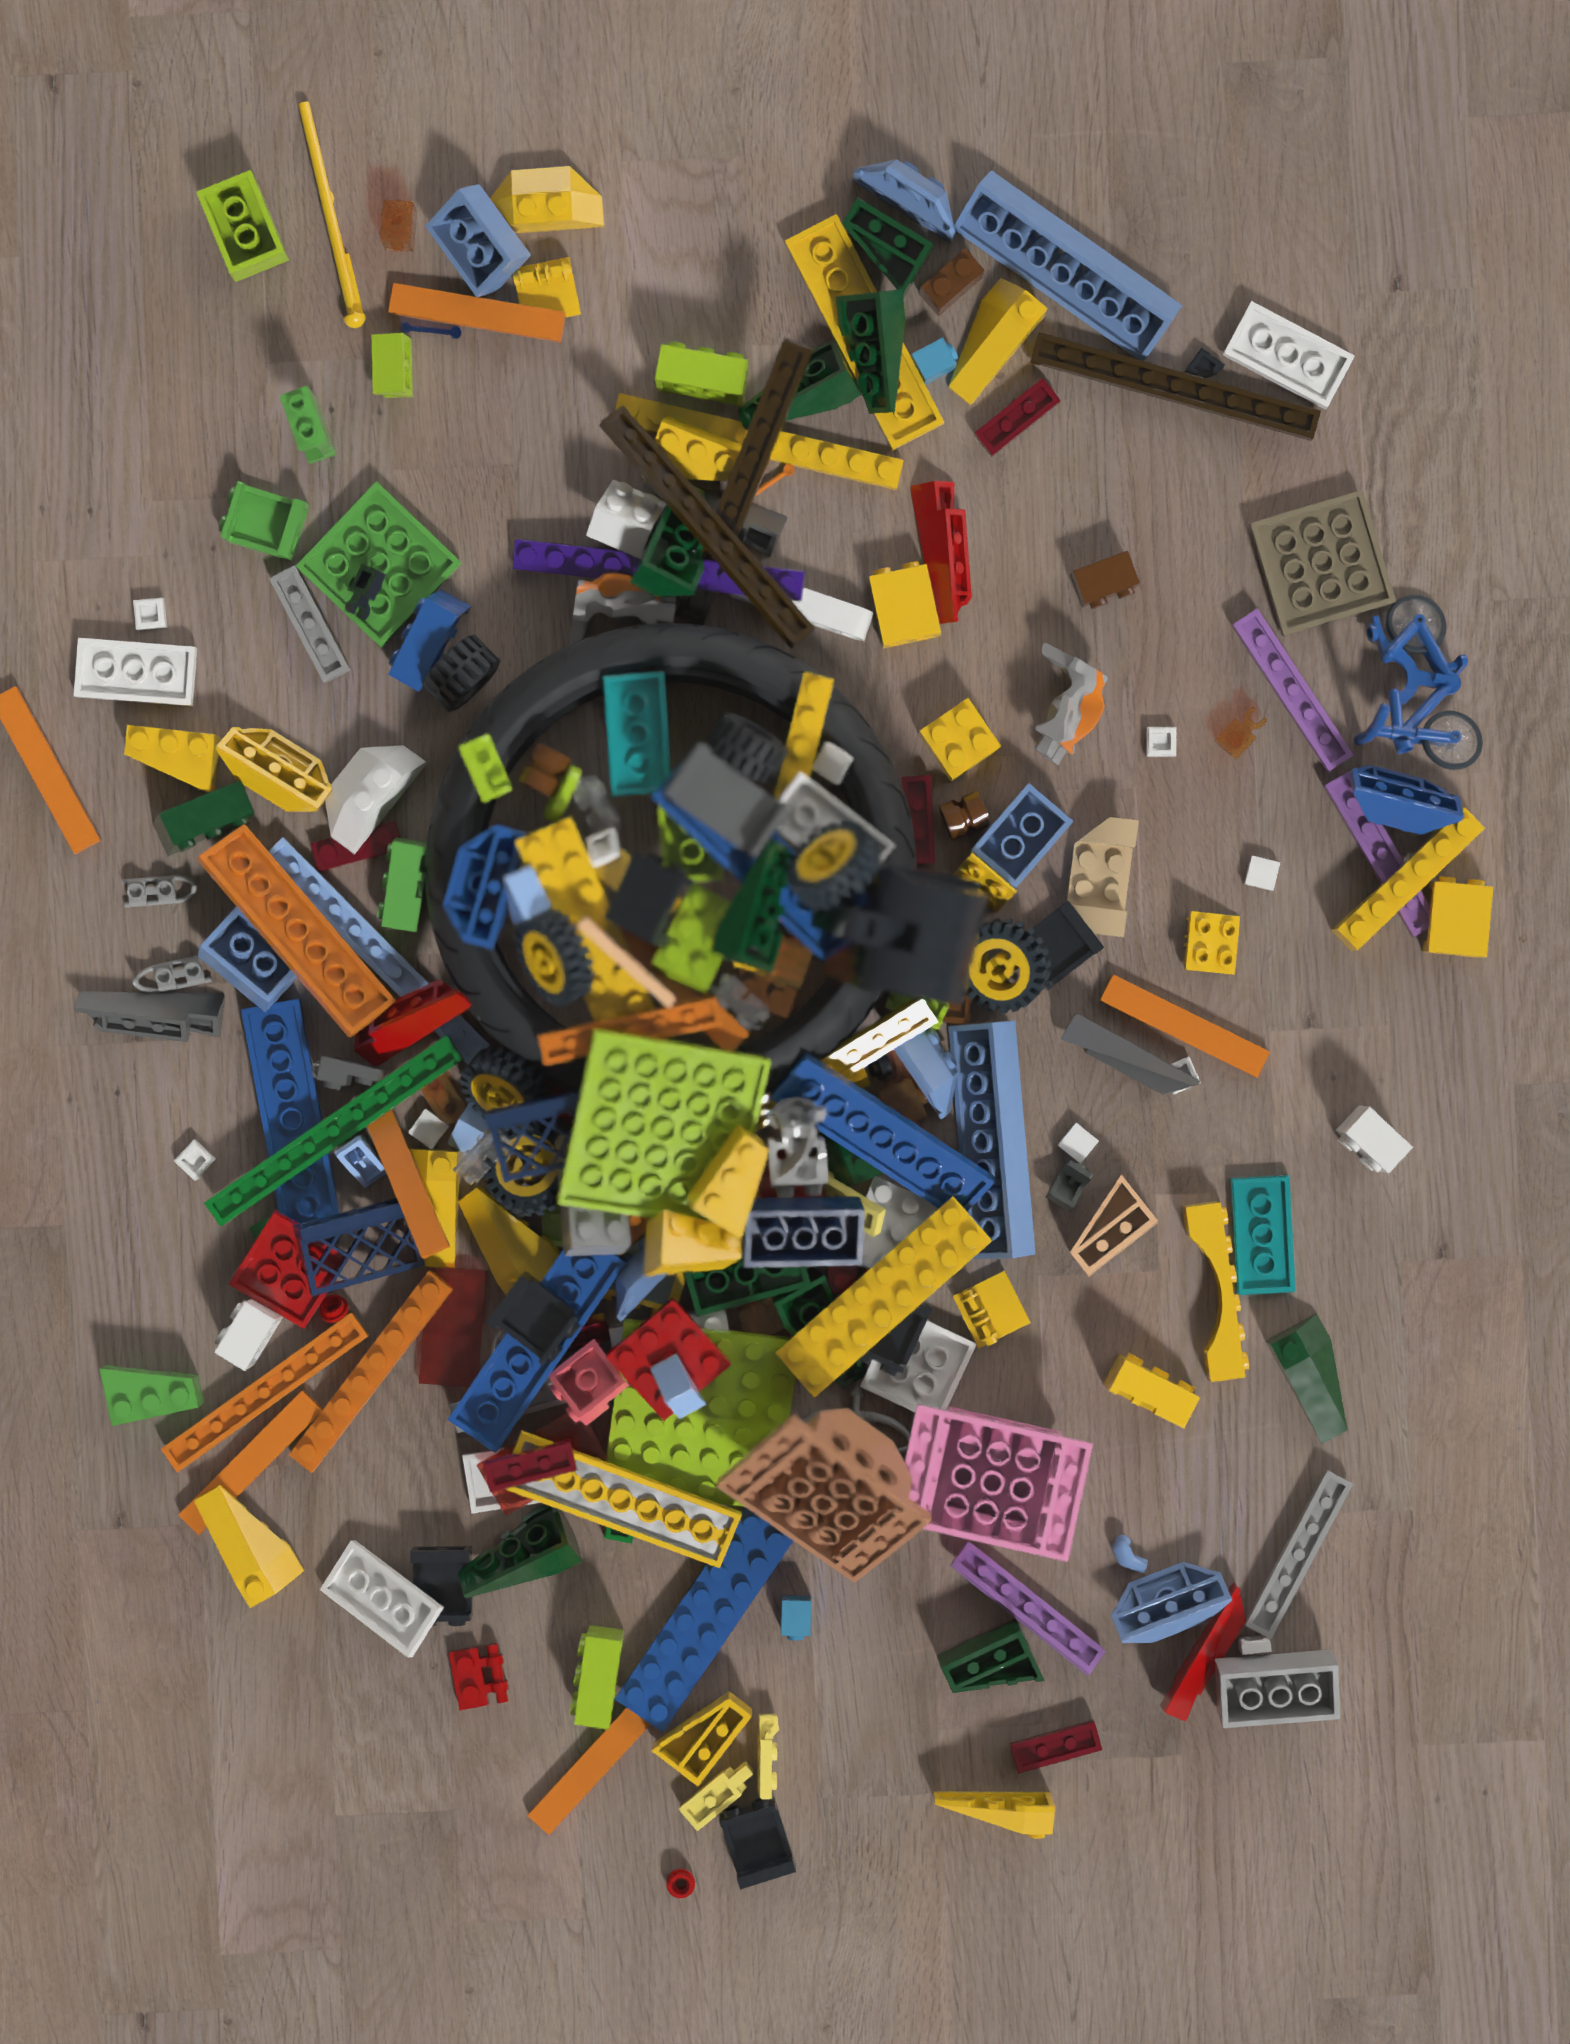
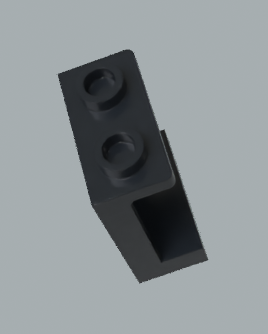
(647, 897)
(1067, 941)
(536, 1317)
(898, 1345)
(437, 1576)
(757, 1842)

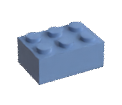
(477, 240)
(1021, 835)
(246, 960)

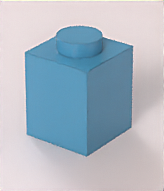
(935, 360)
(796, 1616)

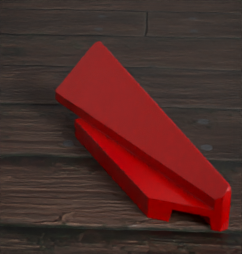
(943, 546)
(409, 1021)
(1200, 1662)

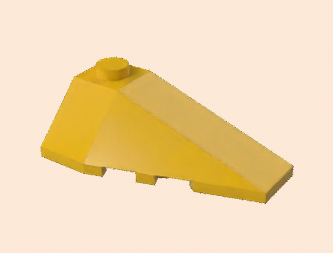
(999, 329)
(443, 1189)
(506, 1241)
(252, 1552)
(1018, 1811)

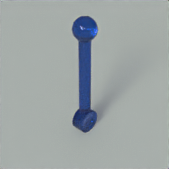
(455, 332)

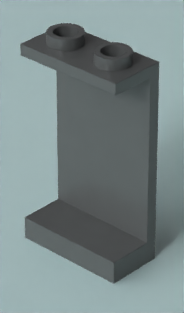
(725, 801)

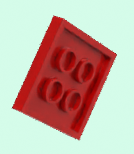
(276, 1272)
(659, 1337)

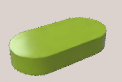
(567, 785)

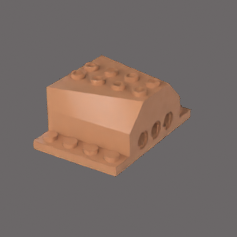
(831, 1490)

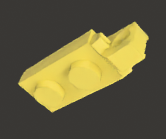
(766, 1754)
(716, 1795)

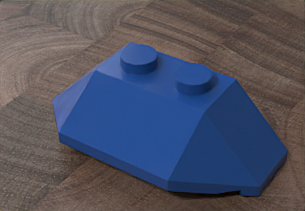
(1404, 800)
(477, 888)

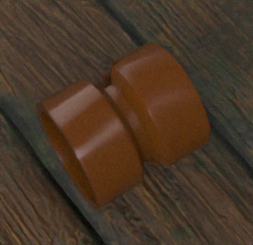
(544, 770)
(964, 815)

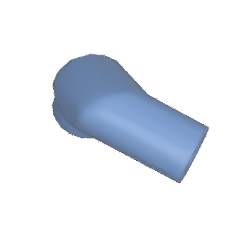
(1125, 1556)

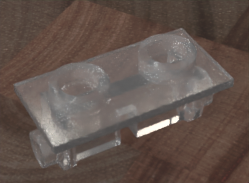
(592, 793)
(747, 1011)
(473, 1161)

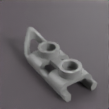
(165, 889)
(166, 976)

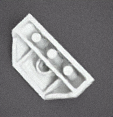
(368, 791)

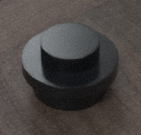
(880, 1067)

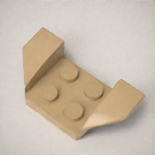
(1102, 875)

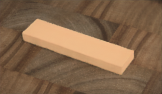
(626, 961)

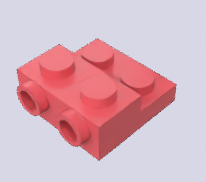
(587, 1383)

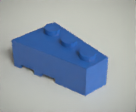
(426, 638)

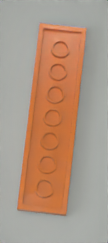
(296, 930)

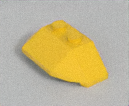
(548, 200)
(275, 768)

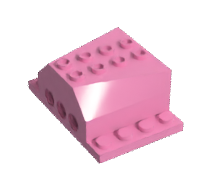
(997, 1479)

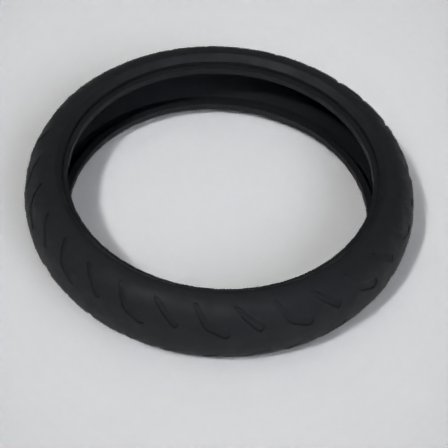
(575, 677)

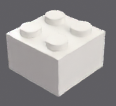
(625, 518)
(1373, 1139)
(248, 1334)

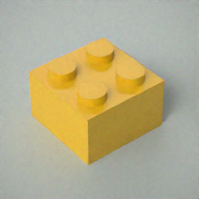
(959, 739)

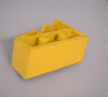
(178, 753)

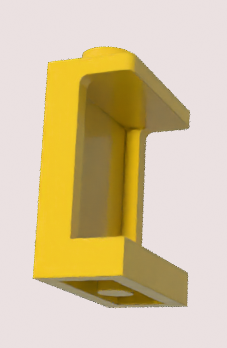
(904, 604)
(1459, 918)

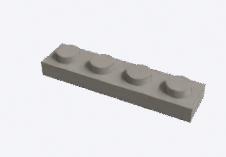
(309, 624)

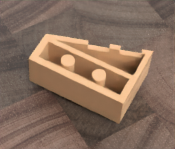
(1113, 1228)

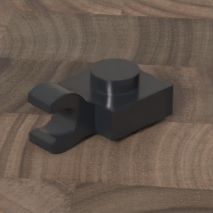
(365, 587)

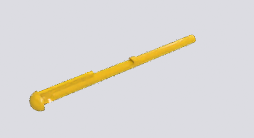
(343, 261)

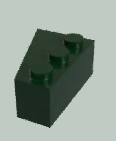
(888, 243)
(203, 818)
(990, 1660)

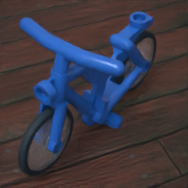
(1447, 737)

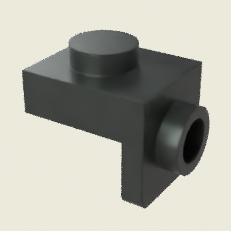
(1069, 1185)

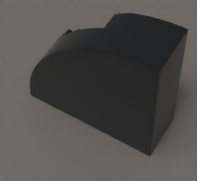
(1204, 365)

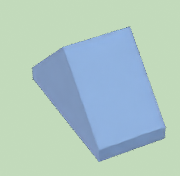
(525, 894)
(467, 1129)
(361, 1160)
(677, 1386)

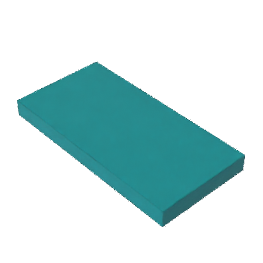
(637, 733)
(1262, 1234)

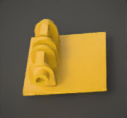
(548, 286)
(990, 882)
(1211, 942)
(991, 1309)

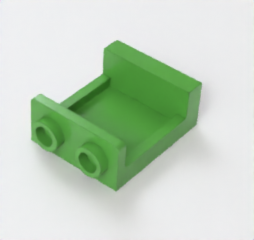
(308, 424)
(263, 521)

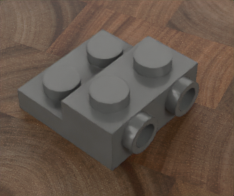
(341, 1072)

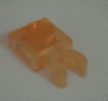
(1238, 735)

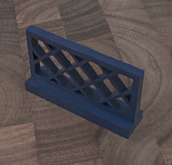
(526, 1112)
(347, 1222)

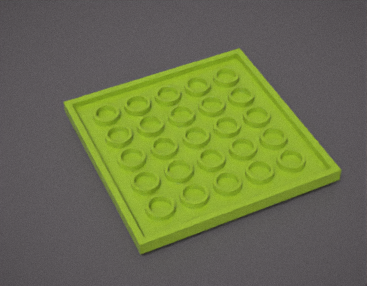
(654, 1121)
(700, 1447)

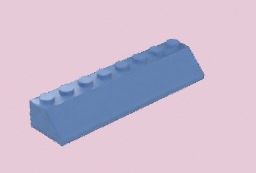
(1066, 266)
(994, 1133)

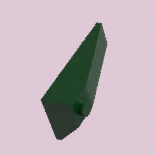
(741, 1285)

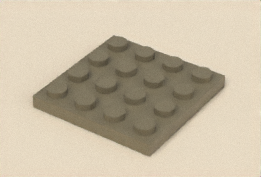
(1322, 563)

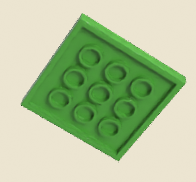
(387, 538)

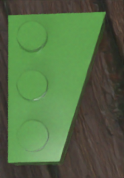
(403, 885)
(145, 1394)

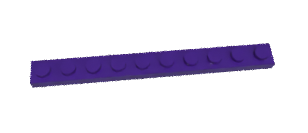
(595, 561)

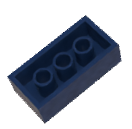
(804, 1232)

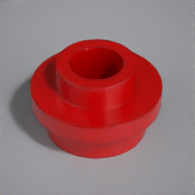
(333, 1308)
(680, 1892)

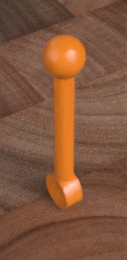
(788, 470)

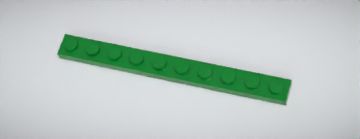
(333, 1130)

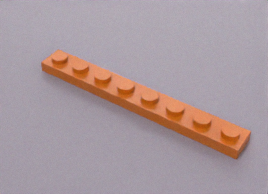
(371, 1371)
(264, 1392)

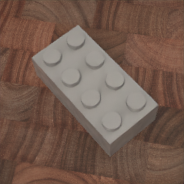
(589, 1229)
(1277, 1688)

